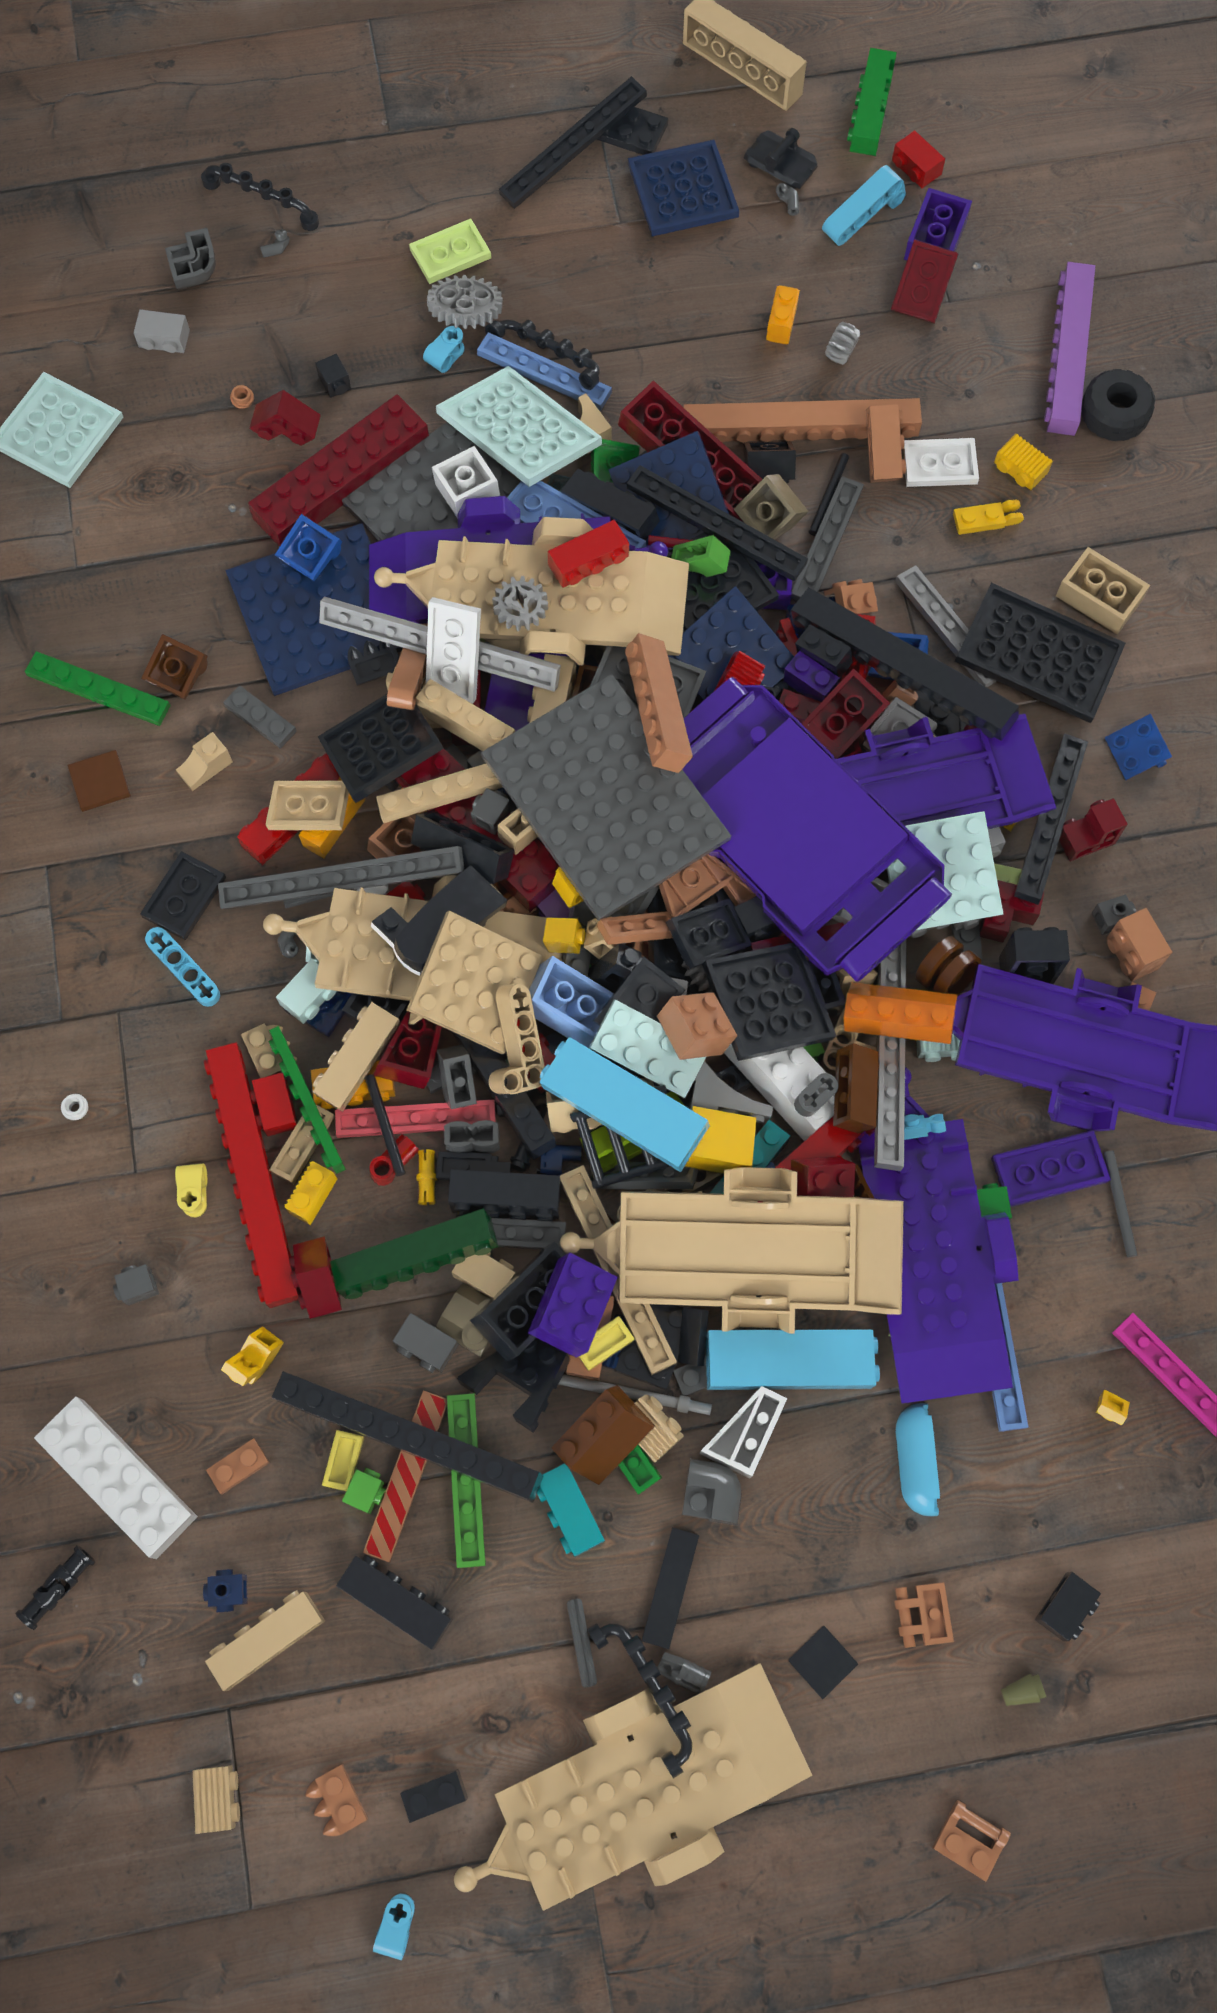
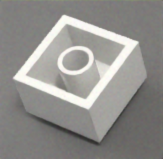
(464, 478)

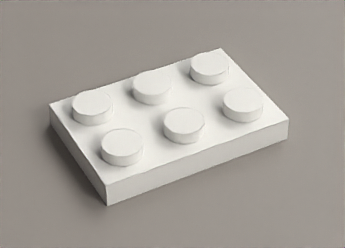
(940, 462)

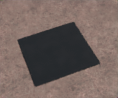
(823, 1662)

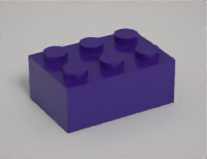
(940, 220)
(572, 1305)

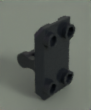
(782, 157)

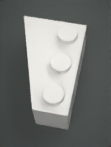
(747, 1433)

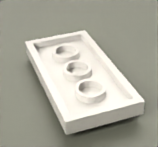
(453, 646)

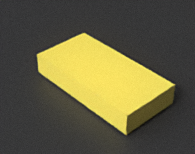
(606, 1343)
(342, 1460)

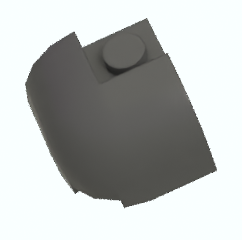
(192, 261)
(712, 1492)

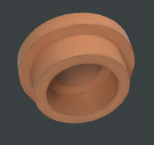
(242, 392)

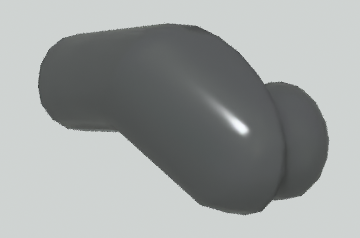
(790, 197)
(277, 246)
(287, 944)

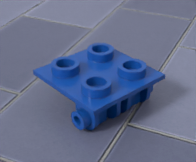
(1138, 747)

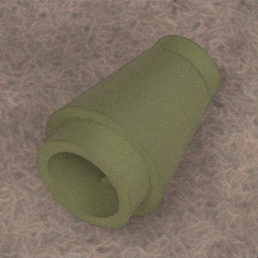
(1024, 1691)

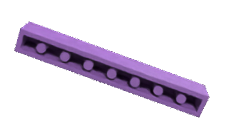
(1071, 348)

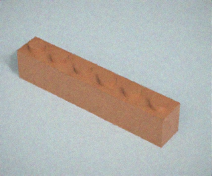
(658, 703)

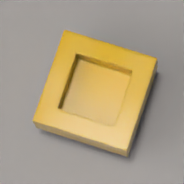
(1112, 1407)

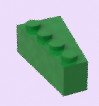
(871, 102)

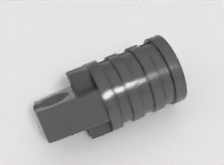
(684, 1672)

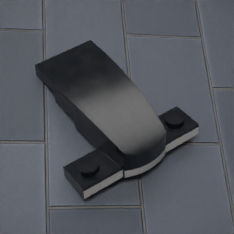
(465, 895)

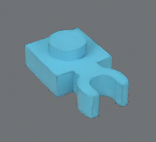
(918, 1126)

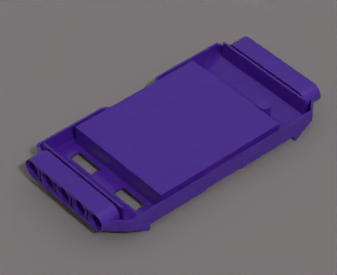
(807, 832)

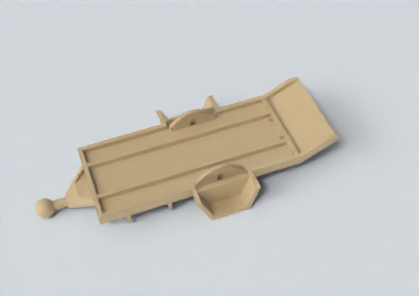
(603, 609)
(362, 962)
(734, 1248)
(625, 1808)

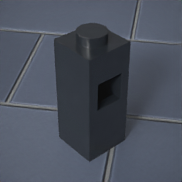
(614, 966)

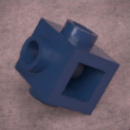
(235, 1594)

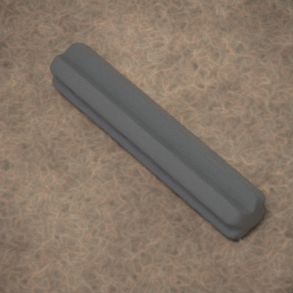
(581, 1643)

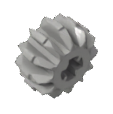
(842, 343)

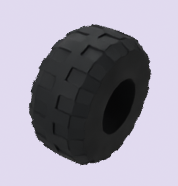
(1122, 388)

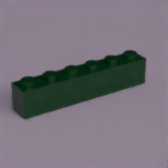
(414, 1254)

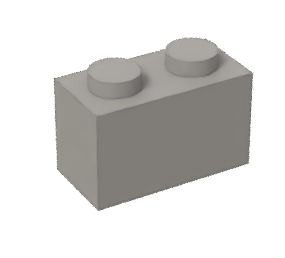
(161, 331)

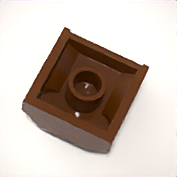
(175, 667)

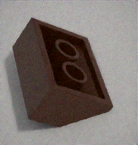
(603, 1435)

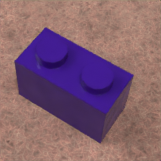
(810, 677)

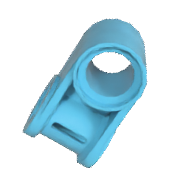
(445, 349)
(394, 1930)

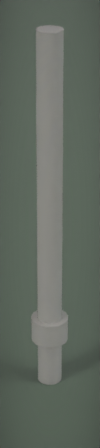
(682, 1403)

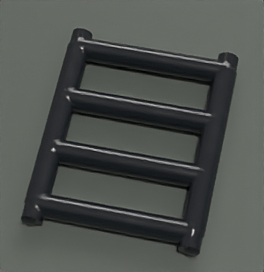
(626, 1172)

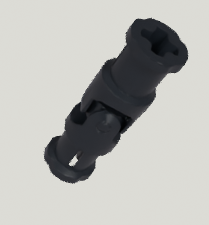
(47, 1596)

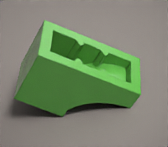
(704, 555)

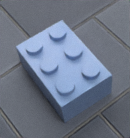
(567, 1000)

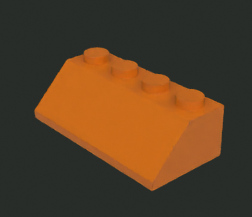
(900, 1012)

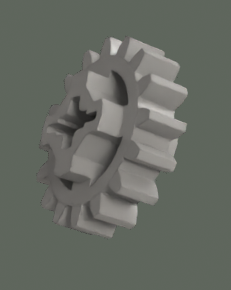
(511, 611)

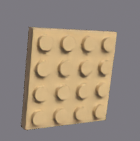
(464, 976)

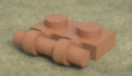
(933, 1615)

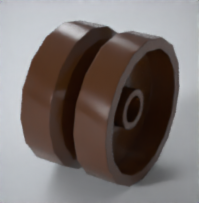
(948, 967)

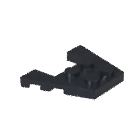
(533, 1371)

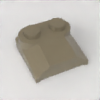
(456, 1319)

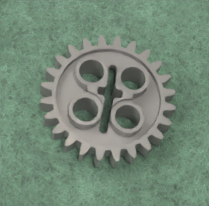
(464, 301)

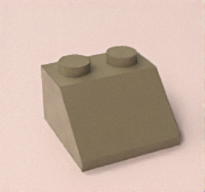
(771, 507)

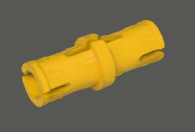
(426, 1177)

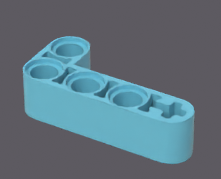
(880, 189)

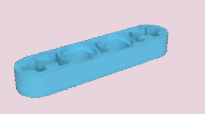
(184, 965)

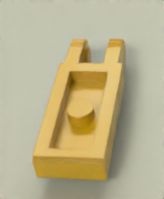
(987, 517)

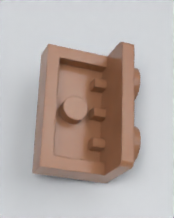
(855, 596)

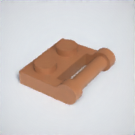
(967, 1850)

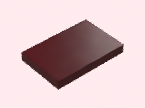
(924, 281)

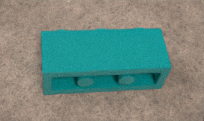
(569, 1511)

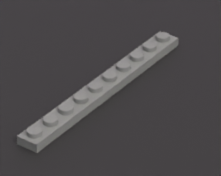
(414, 637)
(891, 1076)

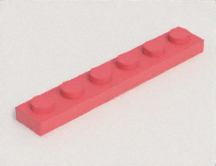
(410, 1118)

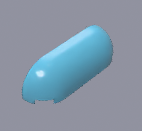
(918, 1459)

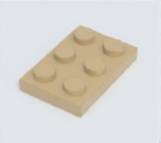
(307, 805)

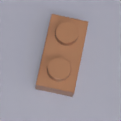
(237, 1466)

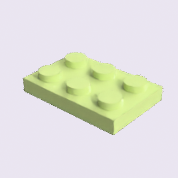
(450, 251)

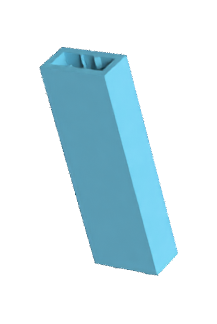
(624, 1103)
(791, 1360)

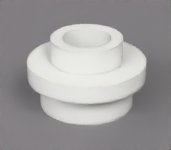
(67, 1104)

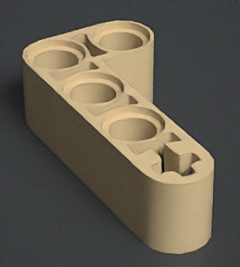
(508, 998)

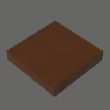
(99, 780)

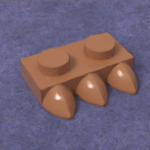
(339, 1801)

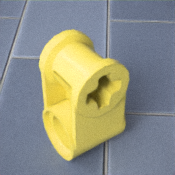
(192, 1184)

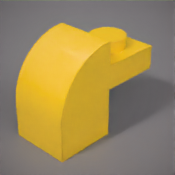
(253, 1358)

